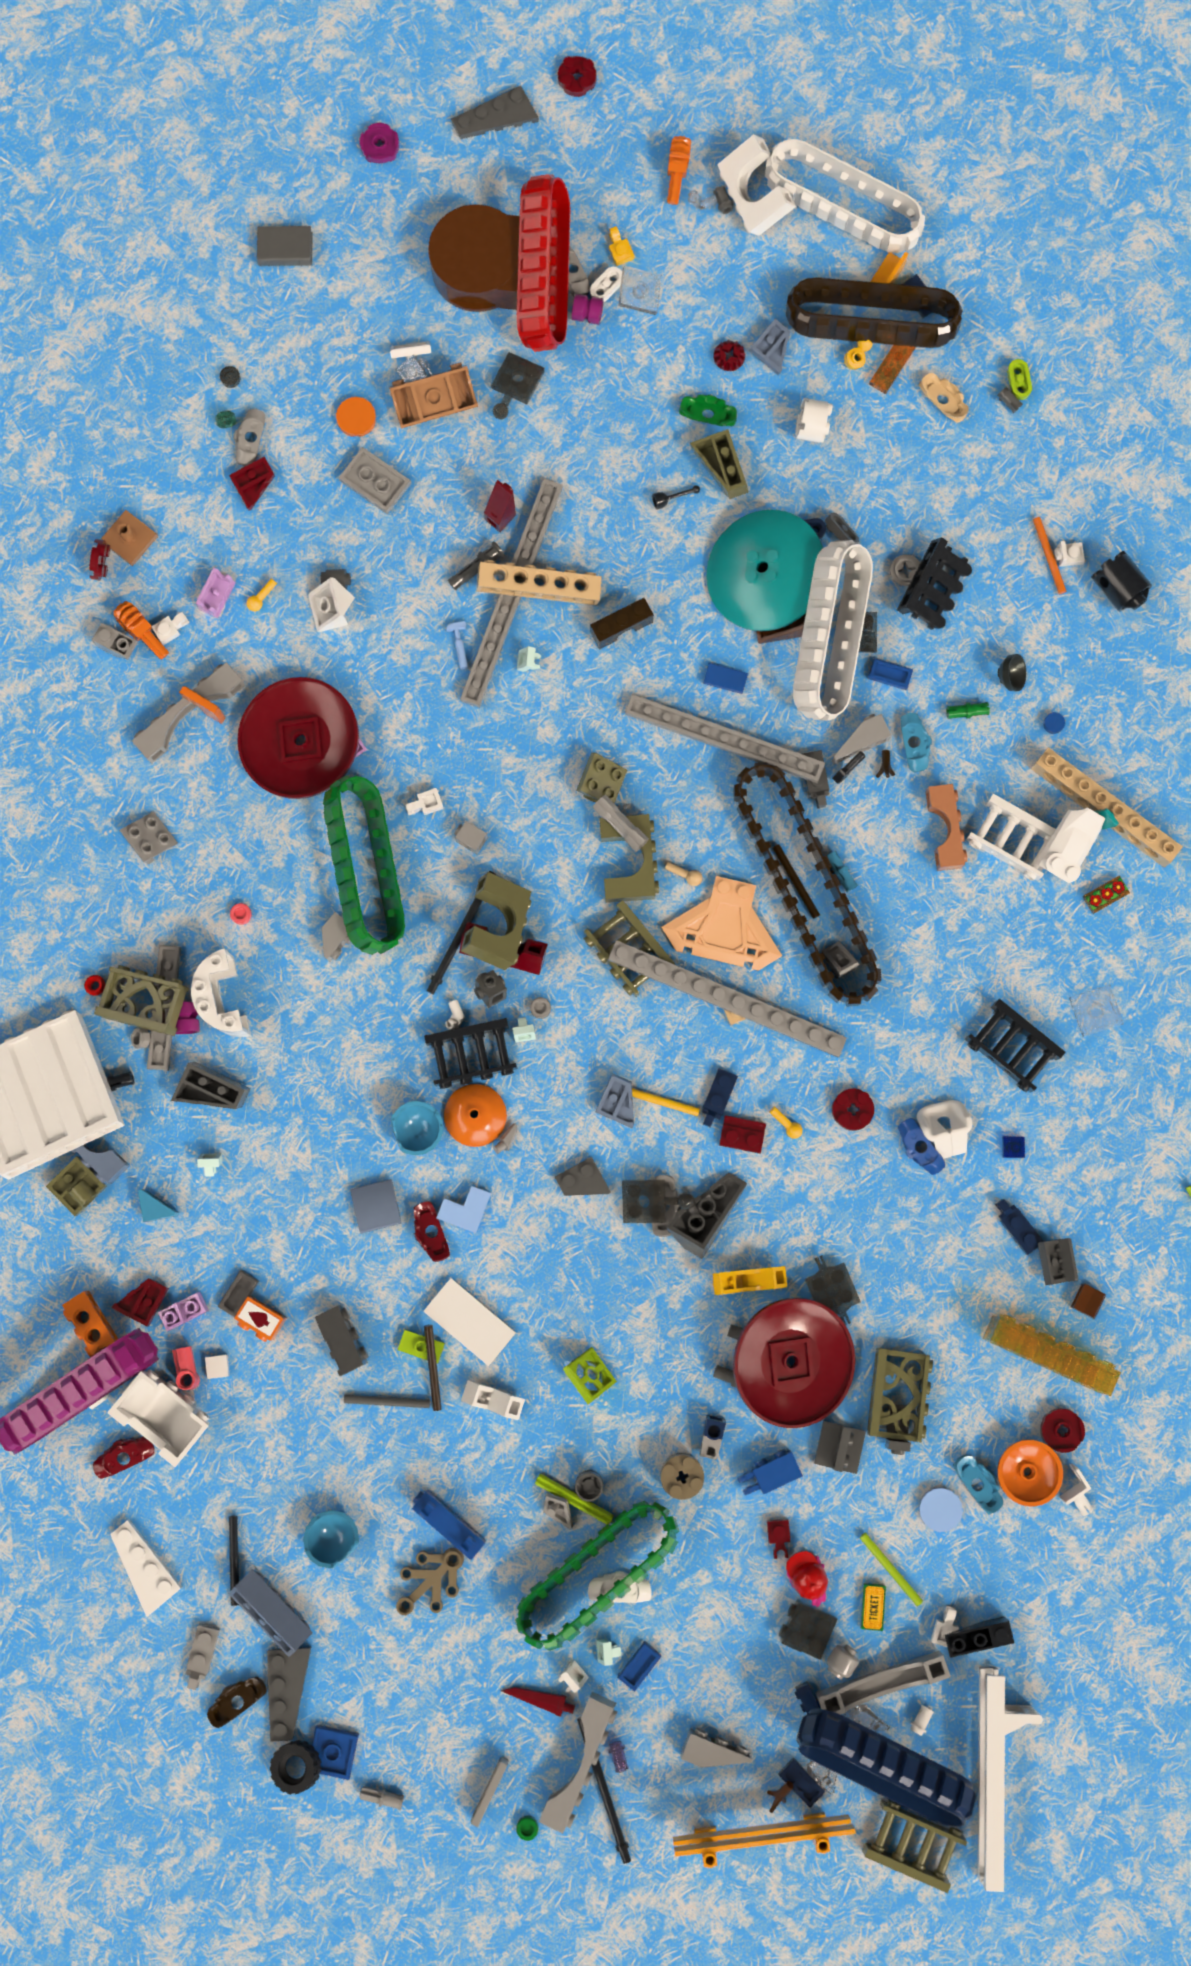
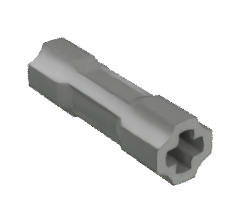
(632, 835)

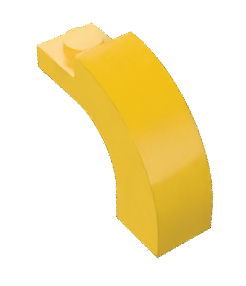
(749, 1280)

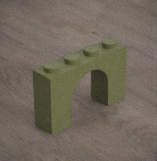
(641, 884)
(513, 903)

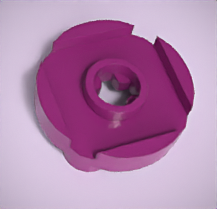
(382, 153)

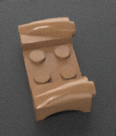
(433, 396)

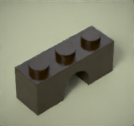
(612, 626)

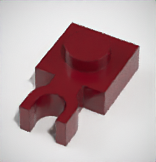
(779, 1534)

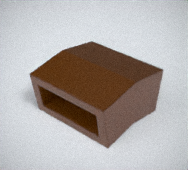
(1088, 1301)

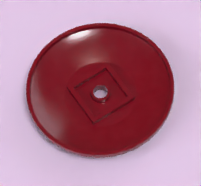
(276, 720)
(821, 1369)

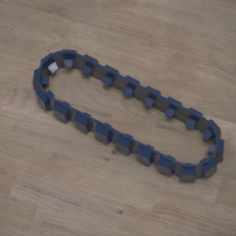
(886, 1767)

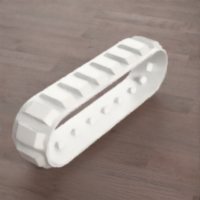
(857, 180)
(847, 632)

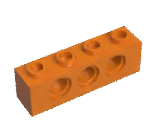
(97, 1320)

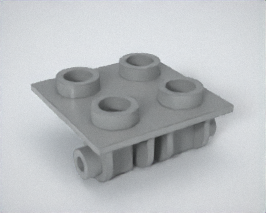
(148, 837)

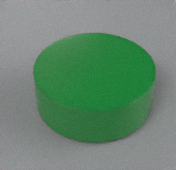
(527, 1828)

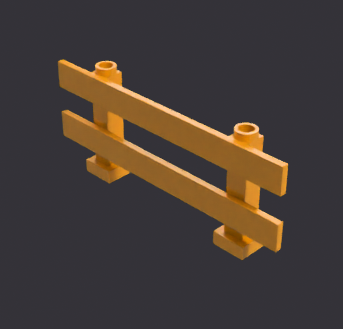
(812, 1827)

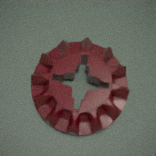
(732, 363)

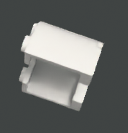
(207, 994)
(161, 1415)

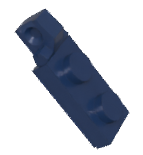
(718, 1096)
(1018, 1227)

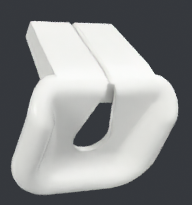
(946, 1141)

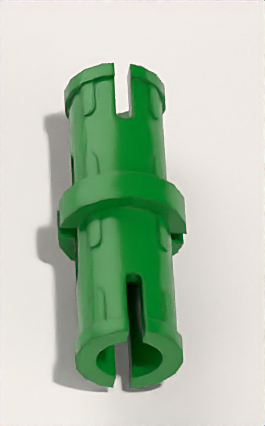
(967, 710)

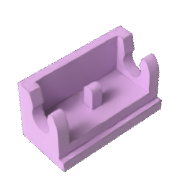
(215, 593)

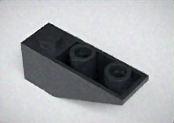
(980, 1637)

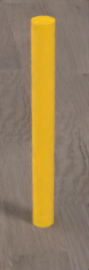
(665, 1102)

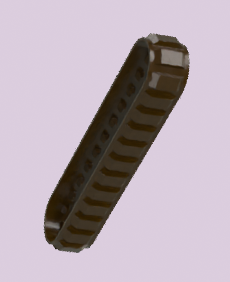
(823, 865)

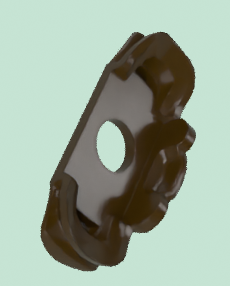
(223, 1711)

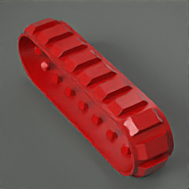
(543, 263)

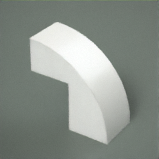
(493, 1400)

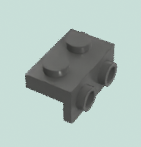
(1058, 1261)

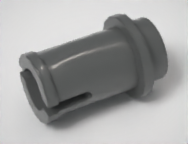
(724, 203)
(1009, 399)

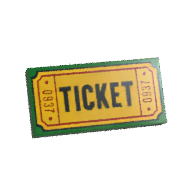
(873, 1607)

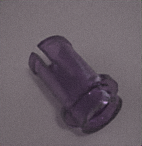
(618, 1756)

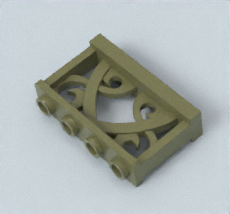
(157, 1022)
(877, 1416)

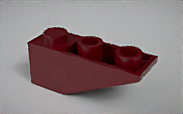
(501, 506)

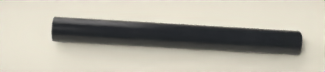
(233, 1549)

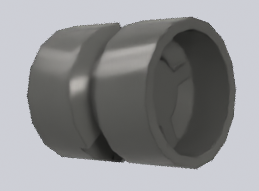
(589, 1485)

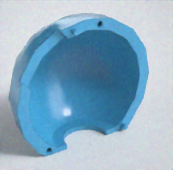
(417, 1127)
(330, 1538)

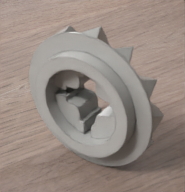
(897, 565)

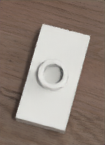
(410, 349)

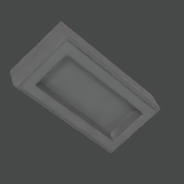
(237, 1293)

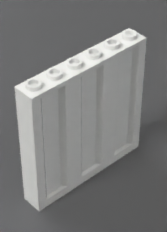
(51, 1094)

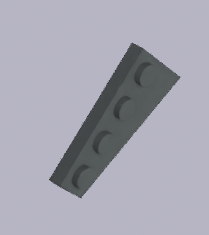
(503, 111)
(285, 1690)

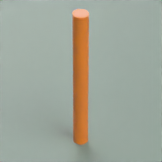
(1049, 555)

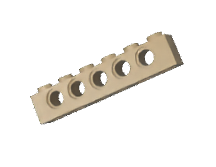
(548, 591)

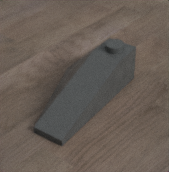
(701, 1223)

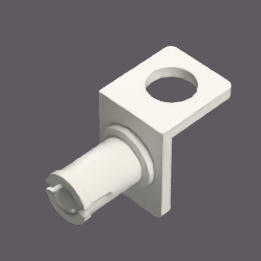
(1076, 1493)

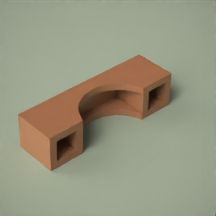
(942, 801)

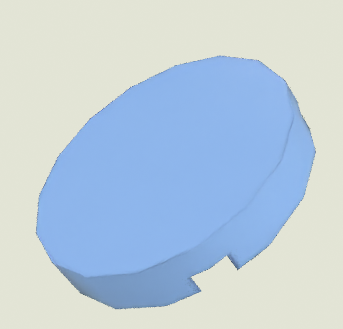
(940, 1509)

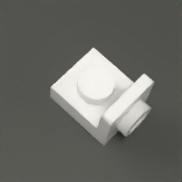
(1069, 554)

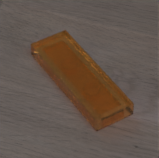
(891, 367)

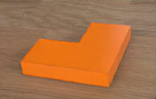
(207, 707)

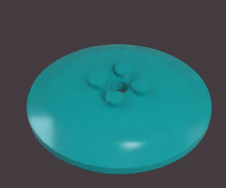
(771, 597)

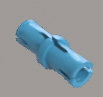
(842, 872)

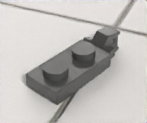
(821, 789)

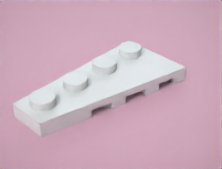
(146, 1571)

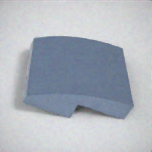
(375, 1206)

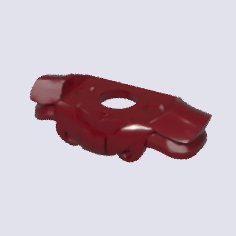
(425, 1216)
(137, 1449)

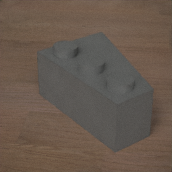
(210, 1088)
(342, 1339)

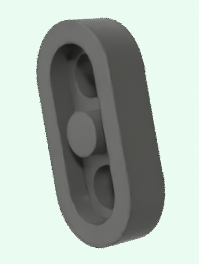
(840, 528)

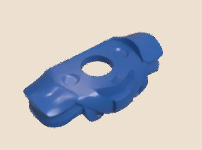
(930, 1159)

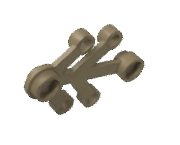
(433, 1579)

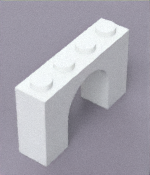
(736, 171)

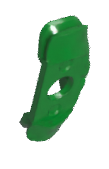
(723, 414)

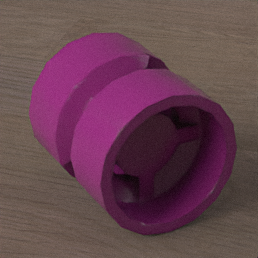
(587, 309)
(187, 1020)

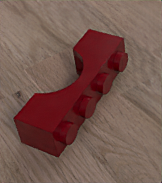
(530, 952)

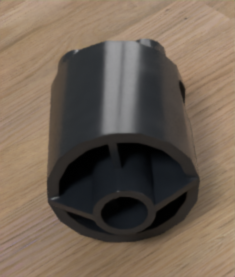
(1122, 582)

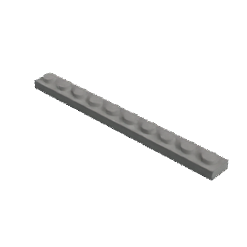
(724, 738)

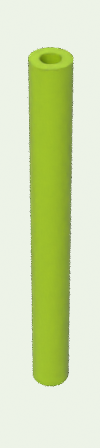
(891, 1569)

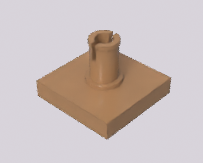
(129, 537)

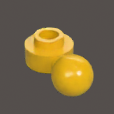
(862, 346)

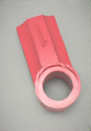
(185, 1365)

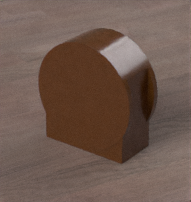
(476, 258)

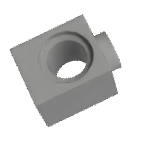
(470, 837)

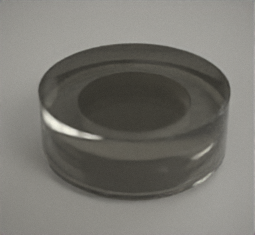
(230, 376)

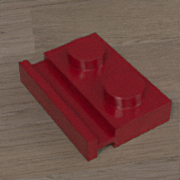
(742, 1134)

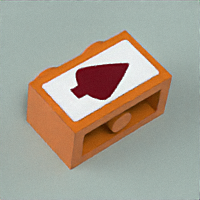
(260, 1319)

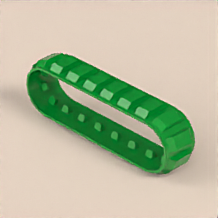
(383, 860)
(574, 1562)

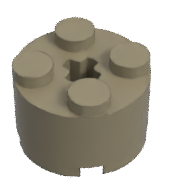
(693, 1481)

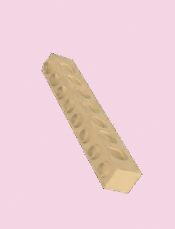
(1093, 796)

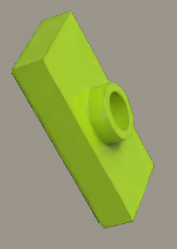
(416, 1345)

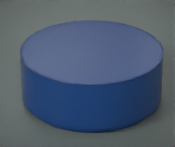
(1054, 723)

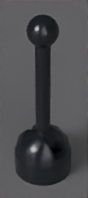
(660, 499)

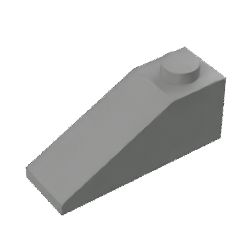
(868, 735)

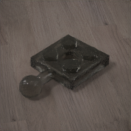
(521, 390)
(655, 1191)

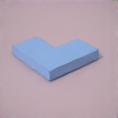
(465, 1216)

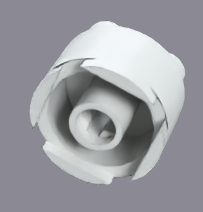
(812, 420)

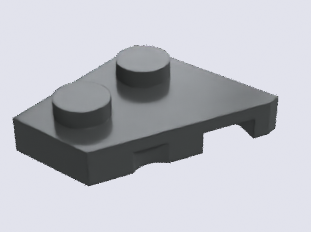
(582, 1180)

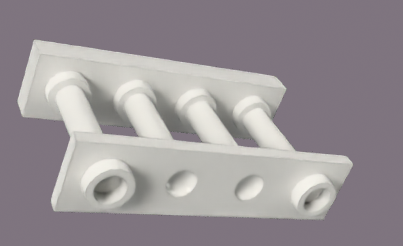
(1014, 816)

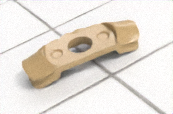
(933, 387)

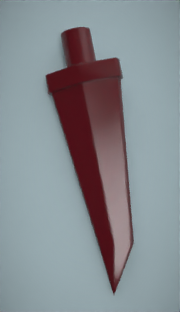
(550, 1702)

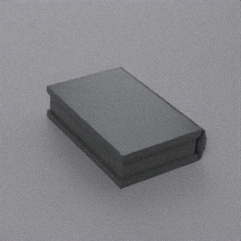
(284, 245)

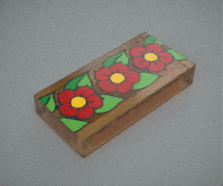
(1106, 894)

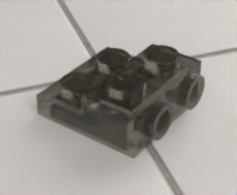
(807, 1629)

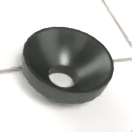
(1013, 672)

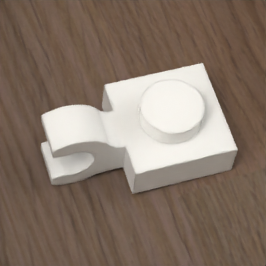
(168, 629)
(427, 802)
(944, 1627)

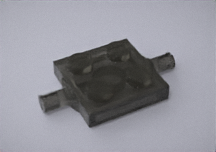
(833, 1288)

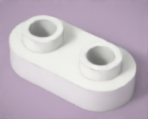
(604, 284)

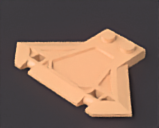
(725, 927)

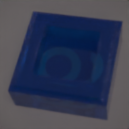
(1013, 1147)

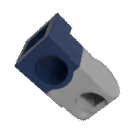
(712, 1437)

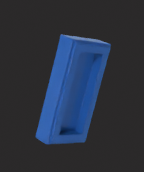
(890, 674)
(725, 678)
(639, 1666)

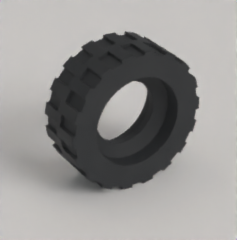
(312, 1767)

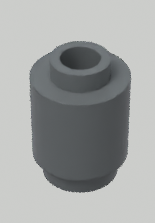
(339, 574)

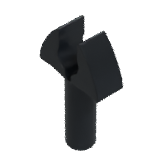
(845, 771)

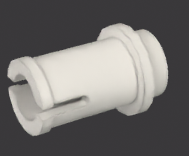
(921, 1720)

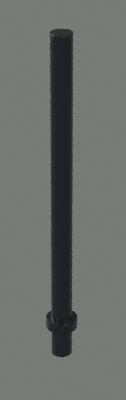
(437, 978)
(621, 1846)

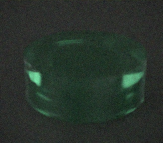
(225, 419)

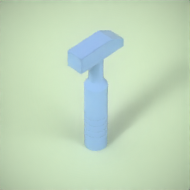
(459, 642)

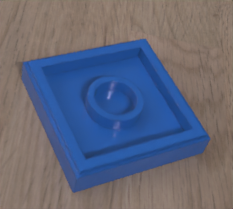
(335, 1750)

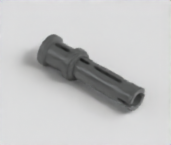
(491, 553)

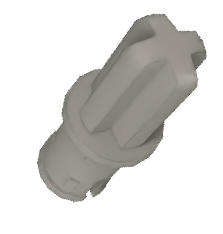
(381, 1797)

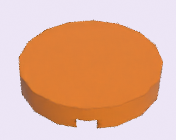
(356, 416)

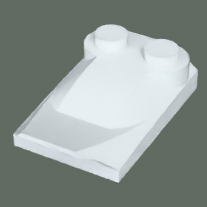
(1071, 843)

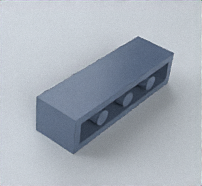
(270, 1612)

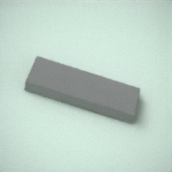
(489, 1791)

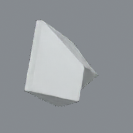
(329, 605)

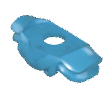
(916, 757)
(988, 1497)

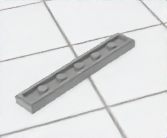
(160, 1043)

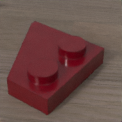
(142, 1302)

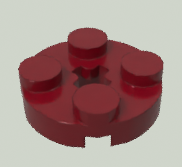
(578, 65)
(98, 560)
(846, 1119)
(1070, 1420)

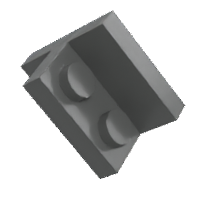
(839, 1447)

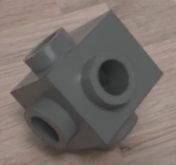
(490, 988)

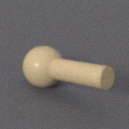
(692, 877)

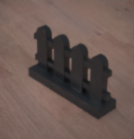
(919, 587)

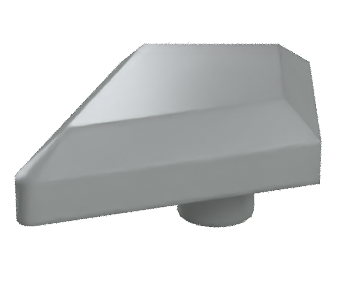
(558, 1510)

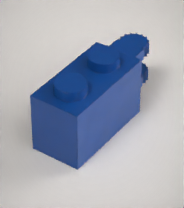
(772, 1473)

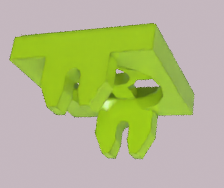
(607, 1378)

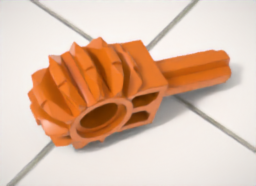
(678, 165)
(138, 627)

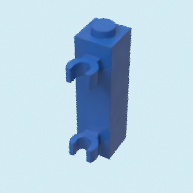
(448, 1523)

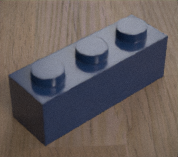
(807, 1698)

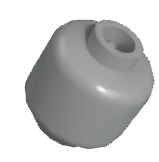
(842, 1661)

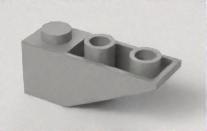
(711, 1752)

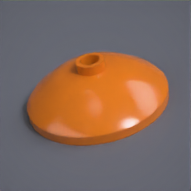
(478, 1130)
(1044, 1475)

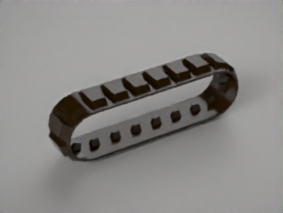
(878, 296)

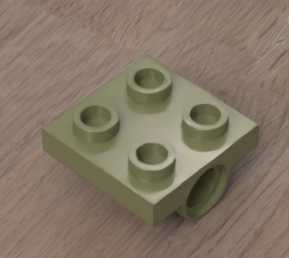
(601, 778)
(76, 1186)

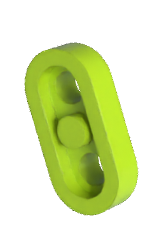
(1021, 380)

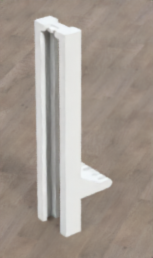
(995, 1722)

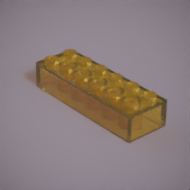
(1054, 1356)

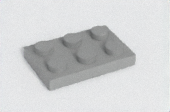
(375, 480)

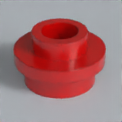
(89, 983)

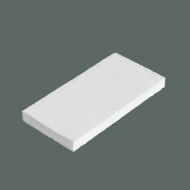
(469, 1322)

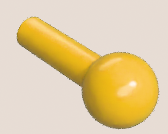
(254, 602)
(793, 1129)

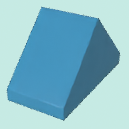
(153, 1208)

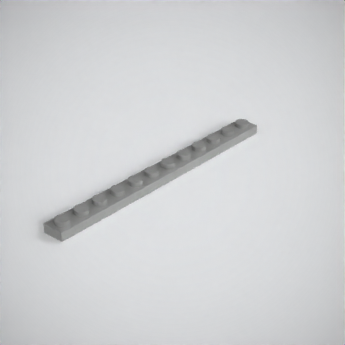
(507, 604)
(727, 998)

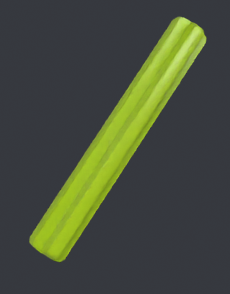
(573, 1499)

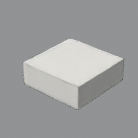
(217, 1366)

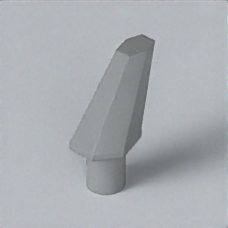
(506, 1139)

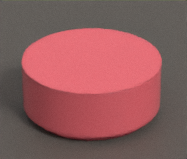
(240, 913)

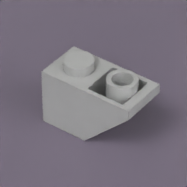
(114, 642)
(334, 937)

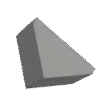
(839, 959)

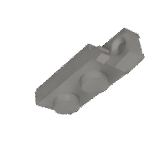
(201, 1654)

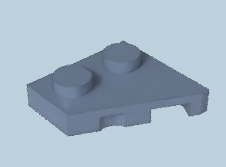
(772, 346)
(617, 1101)

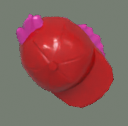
(808, 1576)

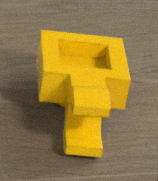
(620, 249)

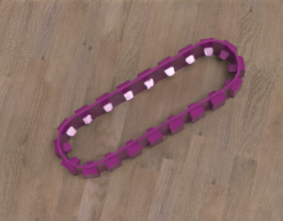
(77, 1390)

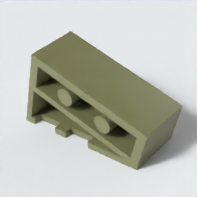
(721, 461)

